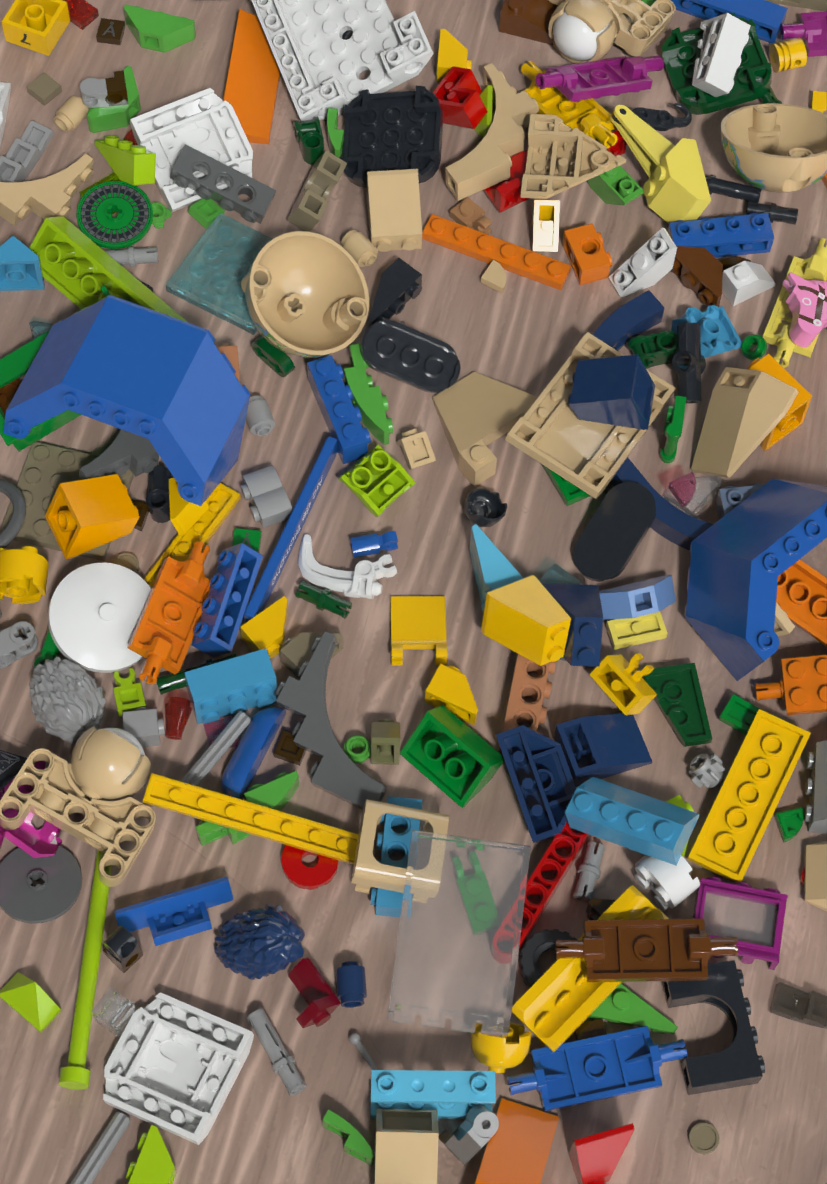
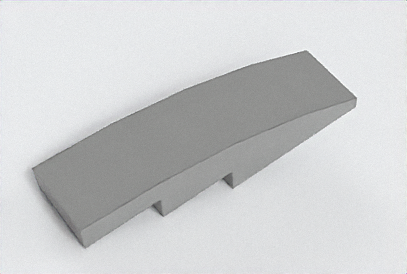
(25, 153)

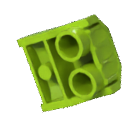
(377, 480)

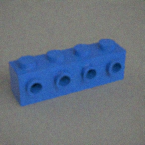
(725, 235)
(337, 409)
(226, 600)

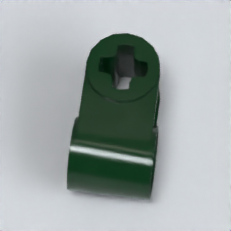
(310, 139)
(652, 348)

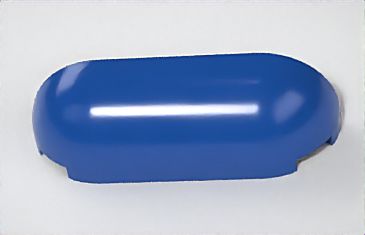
(251, 751)

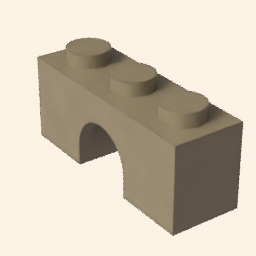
(312, 198)

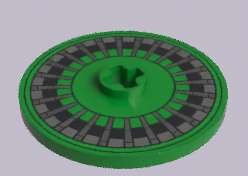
(132, 220)

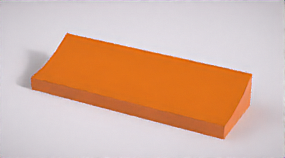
(252, 79)
(804, 599)

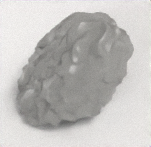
(65, 699)

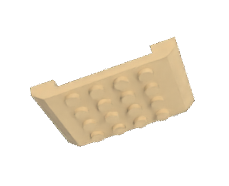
(574, 448)

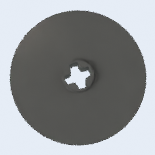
(43, 902)

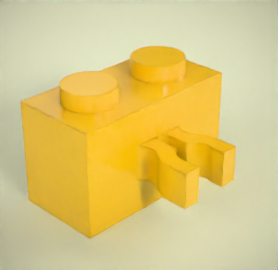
(624, 683)

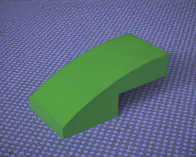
(334, 136)
(355, 1144)

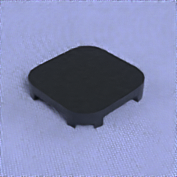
(392, 134)

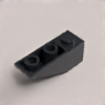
(395, 289)

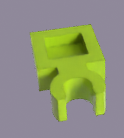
(128, 693)

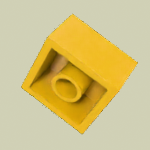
(36, 24)

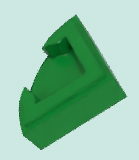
(789, 823)

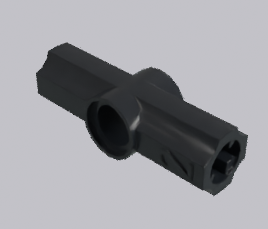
(689, 350)

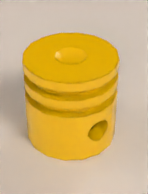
(787, 55)

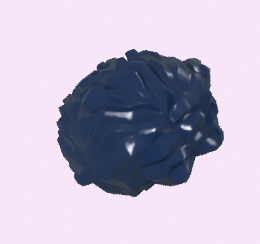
(259, 942)

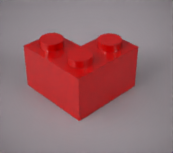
(460, 98)

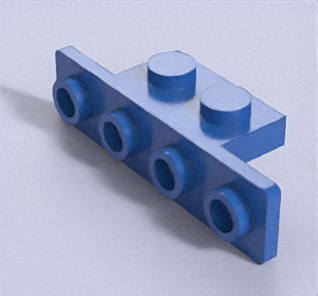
(176, 913)

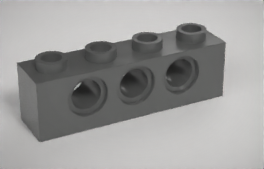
(192, 160)

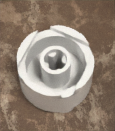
(667, 881)

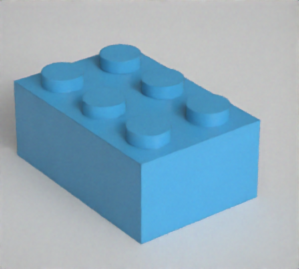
(231, 686)

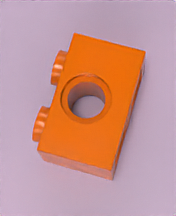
(591, 266)

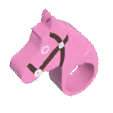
(808, 306)

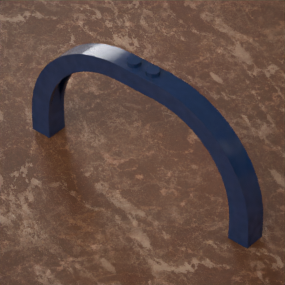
(616, 331)

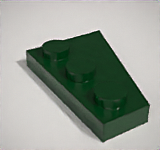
(681, 702)

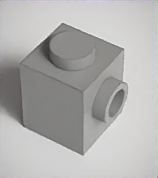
(144, 725)

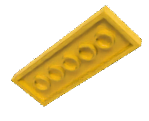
(749, 796)

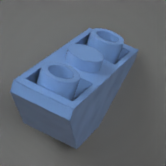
(637, 598)

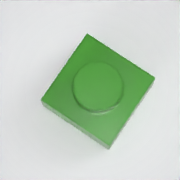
(205, 211)

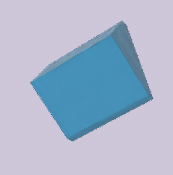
(19, 267)

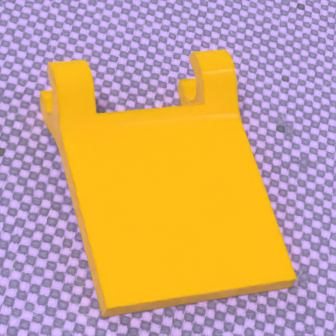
(418, 625)

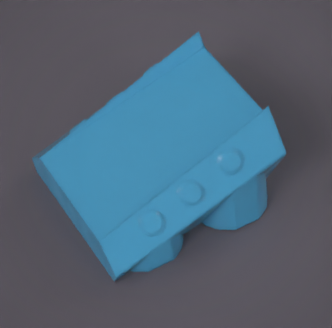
(715, 327)

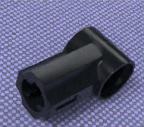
(159, 494)

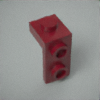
(315, 992)

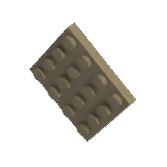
(38, 482)

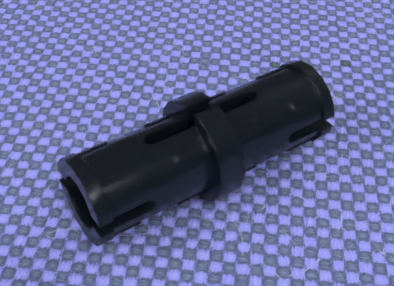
(776, 213)

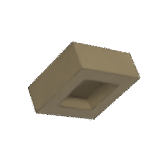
(44, 89)

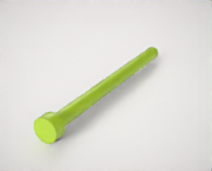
(75, 1075)

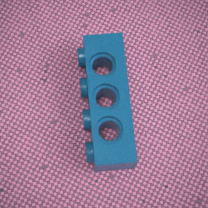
(386, 901)

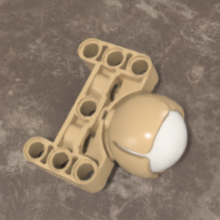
(589, 28)
(99, 784)

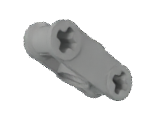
(13, 646)

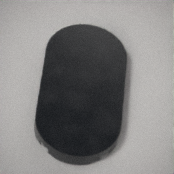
(410, 356)
(615, 531)

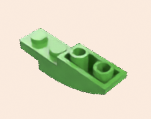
(367, 398)
(271, 795)

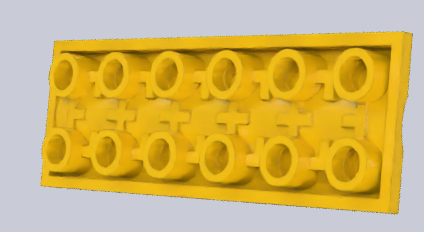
(562, 994)

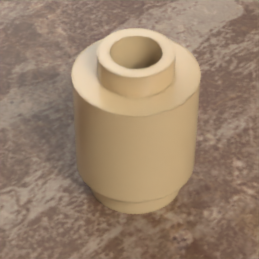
(70, 114)
(360, 248)

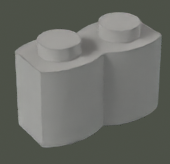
(267, 496)

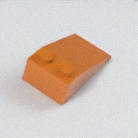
(519, 1146)

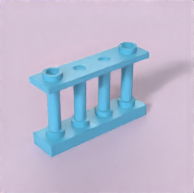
(445, 1091)

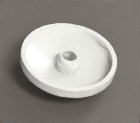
(96, 616)

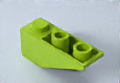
(129, 161)

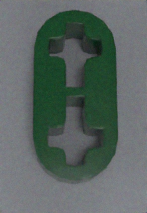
(273, 357)

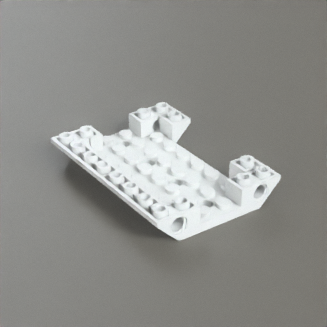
(326, 69)

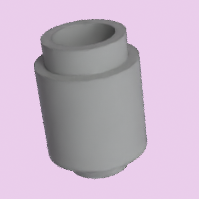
(259, 416)

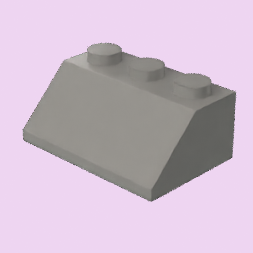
(816, 786)

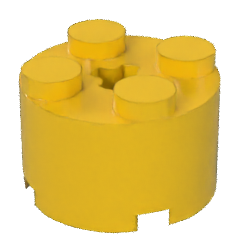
(23, 575)

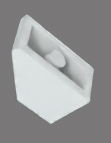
(745, 281)

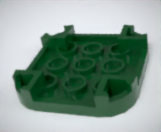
(750, 79)

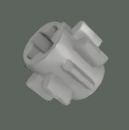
(706, 770)

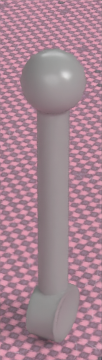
(355, 1039)

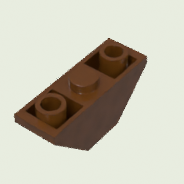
(700, 273)

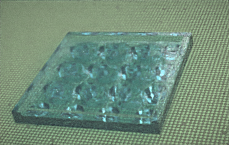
(215, 269)

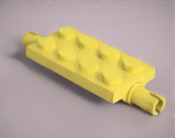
(777, 332)

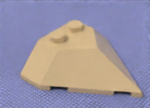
(561, 158)

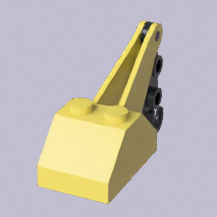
(675, 172)

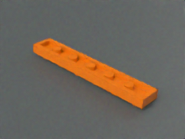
(489, 248)

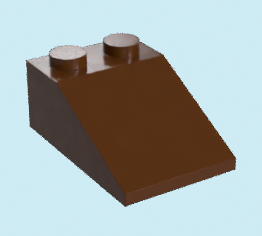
(527, 19)

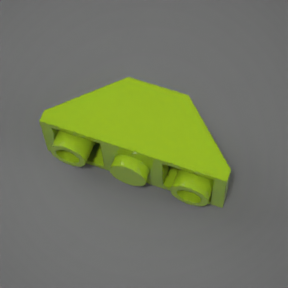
(154, 1161)

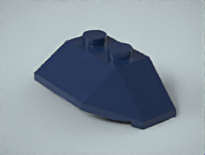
(539, 779)

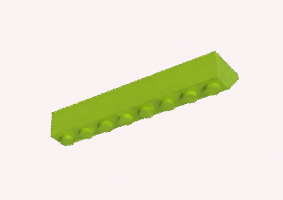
(81, 267)

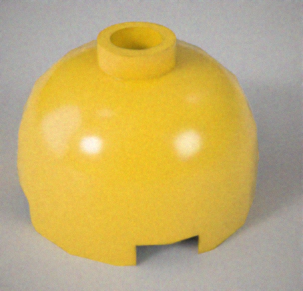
(502, 1051)

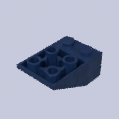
(601, 746)

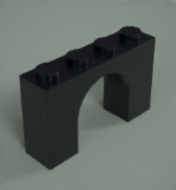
(739, 1062)

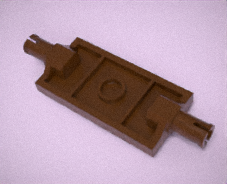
(646, 950)

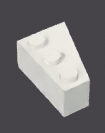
(720, 53)

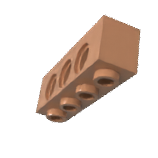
(525, 686)

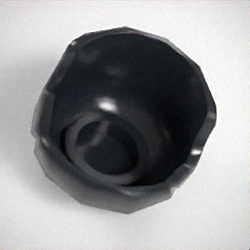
(484, 507)

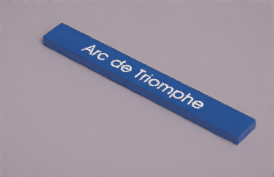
(292, 529)

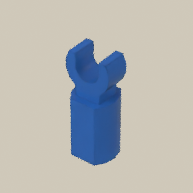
(372, 544)

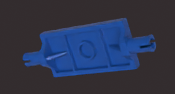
(596, 1068)

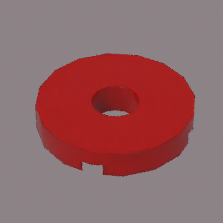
(307, 877)

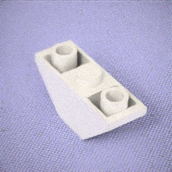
(646, 265)

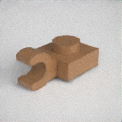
(471, 215)

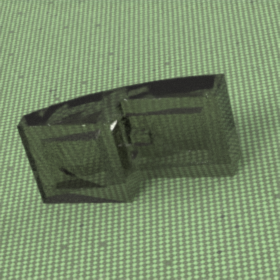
(799, 1005)

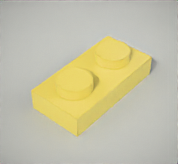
(636, 630)

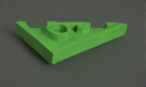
(629, 1010)

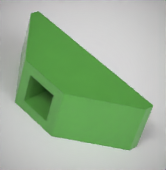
(158, 30)
(116, 116)
(615, 187)

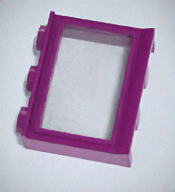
(743, 913)

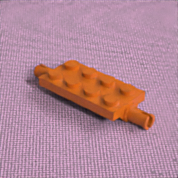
(171, 614)
(801, 687)

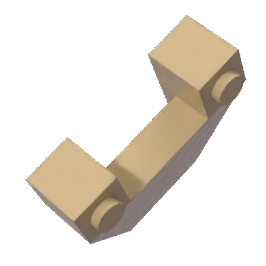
(474, 416)

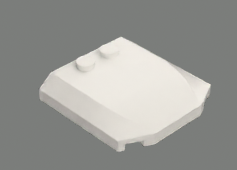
(201, 123)
(175, 1066)

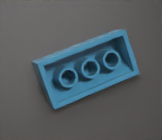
(631, 819)

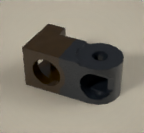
(122, 949)

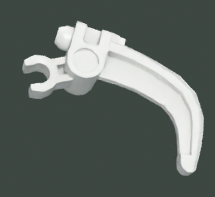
(354, 584)

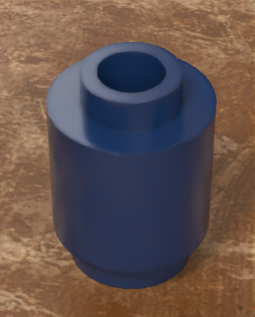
(351, 984)

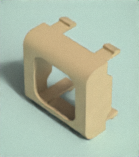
(366, 869)

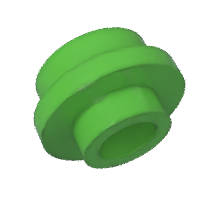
(357, 741)

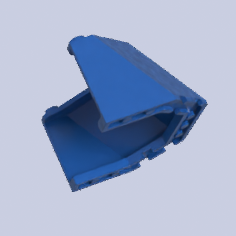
(144, 378)
(739, 566)

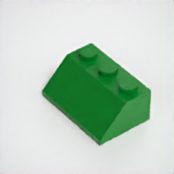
(451, 755)

